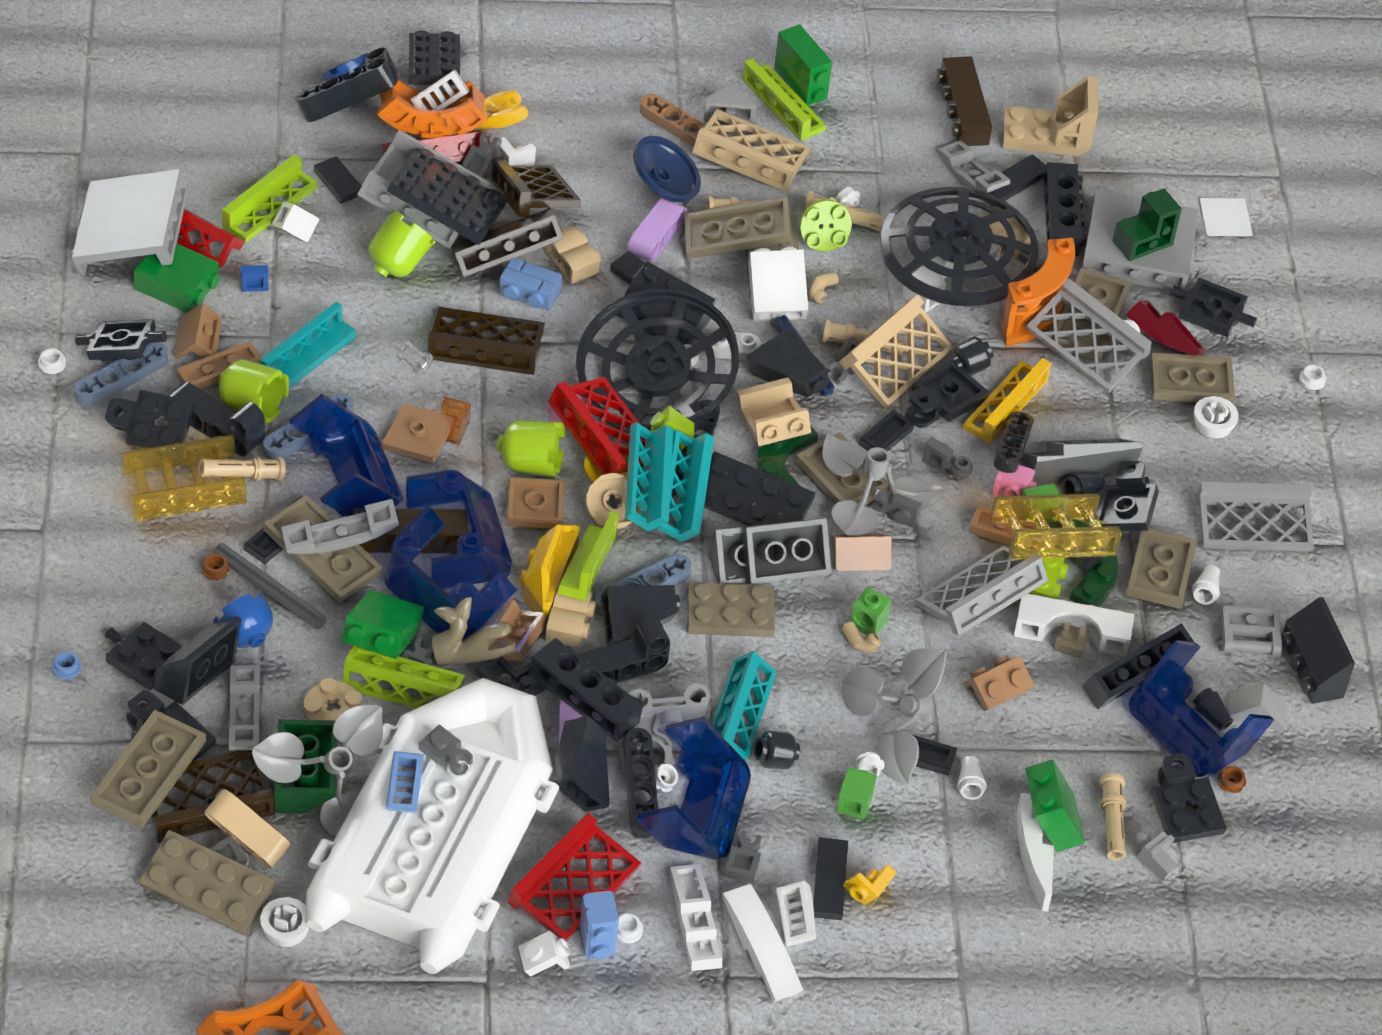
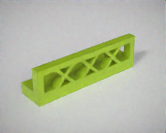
(782, 100)
(261, 197)
(589, 559)
(401, 674)

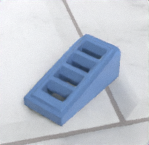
(410, 760)

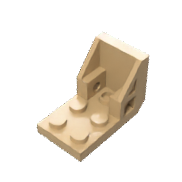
(1062, 131)

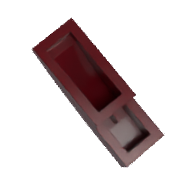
(1164, 328)

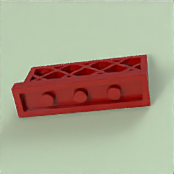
(590, 433)
(560, 857)

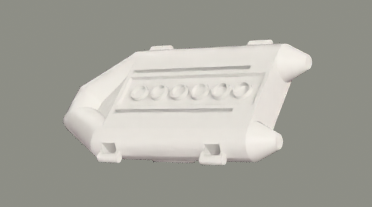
(438, 868)

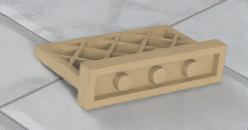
(751, 161)
(880, 337)

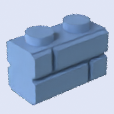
(530, 284)
(599, 924)

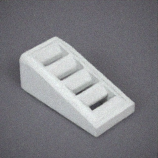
(454, 76)
(791, 891)

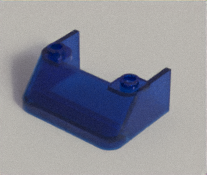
(353, 453)
(480, 552)
(415, 586)
(1163, 711)
(713, 795)

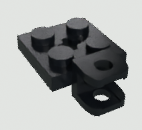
(931, 398)
(140, 416)
(1131, 491)
(140, 713)
(1179, 789)

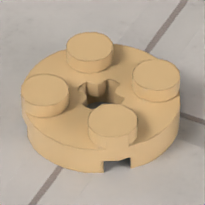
(599, 493)
(330, 693)

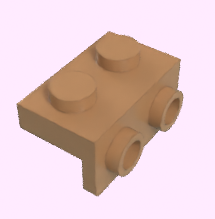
(525, 628)
(1001, 682)

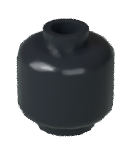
(973, 355)
(776, 750)

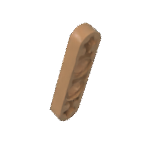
(657, 109)

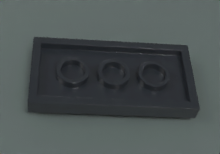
(433, 56)
(752, 494)

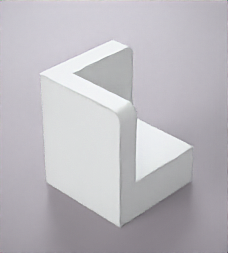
(518, 155)
(295, 221)

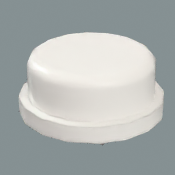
(1215, 417)
(284, 921)

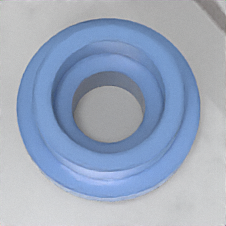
(69, 660)

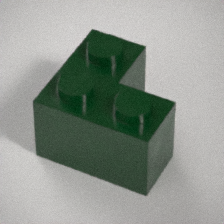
(1150, 229)

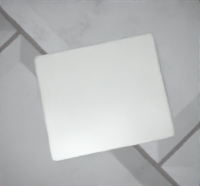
(1226, 217)

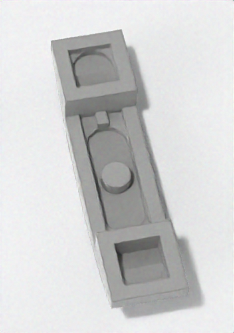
(970, 172)
(342, 532)
(244, 707)

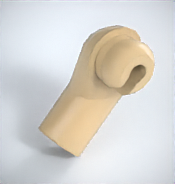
(820, 282)
(857, 641)

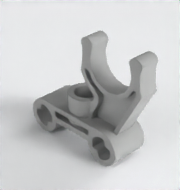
(664, 712)

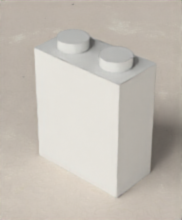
(778, 284)

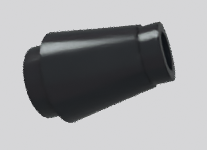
(1083, 483)
(1212, 707)

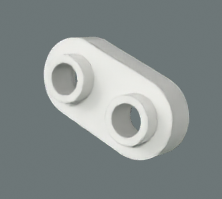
(746, 343)

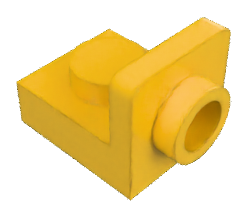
(871, 886)

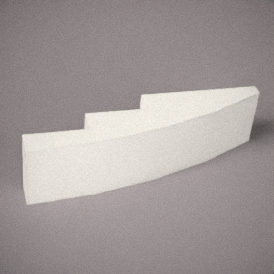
(1035, 856)
(695, 917)
(762, 942)

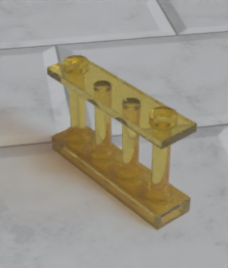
(183, 499)
(1055, 542)

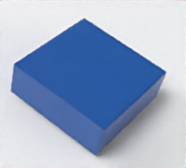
(254, 278)

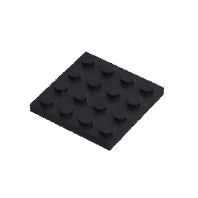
(447, 195)

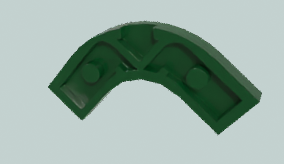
(772, 456)
(1099, 580)

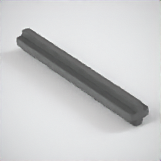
(271, 586)

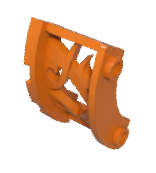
(456, 118)
(1037, 292)
(275, 1014)

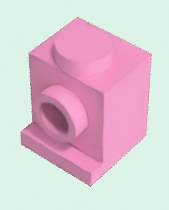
(1013, 483)

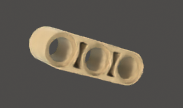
(247, 828)

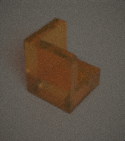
(461, 412)

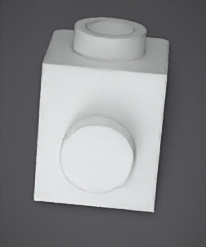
(543, 953)

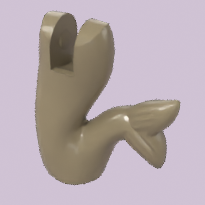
(480, 646)

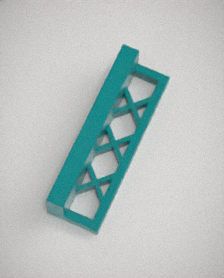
(311, 350)
(654, 480)
(692, 487)
(737, 698)

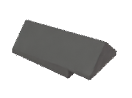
(1080, 457)
(771, 552)

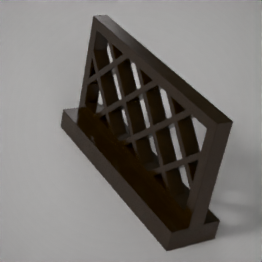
(532, 187)
(482, 350)
(192, 820)

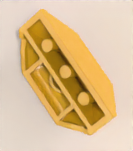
(548, 567)

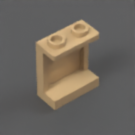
(772, 412)

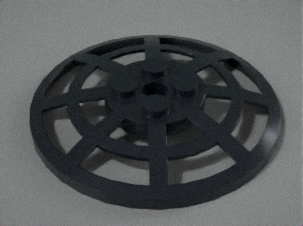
(958, 250)
(660, 349)

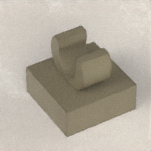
(1071, 640)

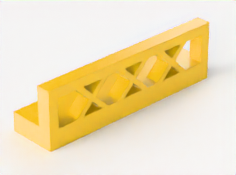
(1022, 393)

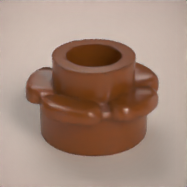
(215, 567)
(1233, 774)

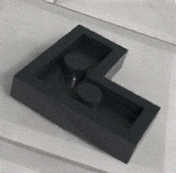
(502, 672)

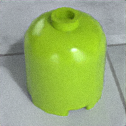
(398, 246)
(254, 383)
(533, 447)

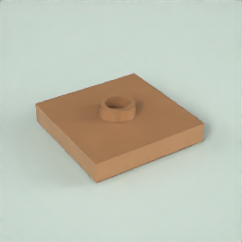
(418, 433)
(535, 503)

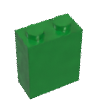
(803, 64)
(180, 283)
(383, 624)
(1054, 805)

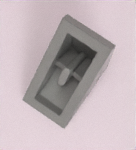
(732, 101)
(1259, 701)

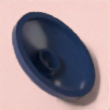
(666, 169)

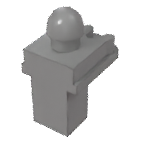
(1154, 853)

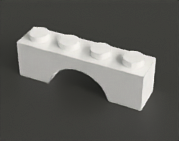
(937, 280)
(1042, 615)

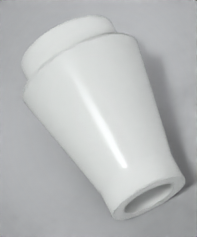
(1207, 586)
(971, 780)

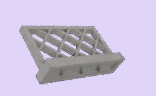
(1099, 316)
(1251, 495)
(983, 600)

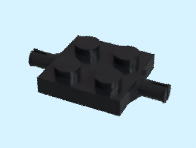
(1213, 307)
(120, 339)
(140, 652)

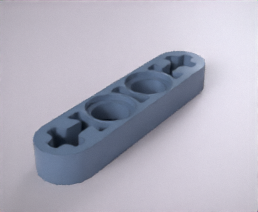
(124, 377)
(293, 444)
(658, 569)

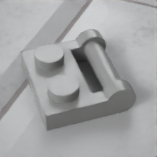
(1251, 623)

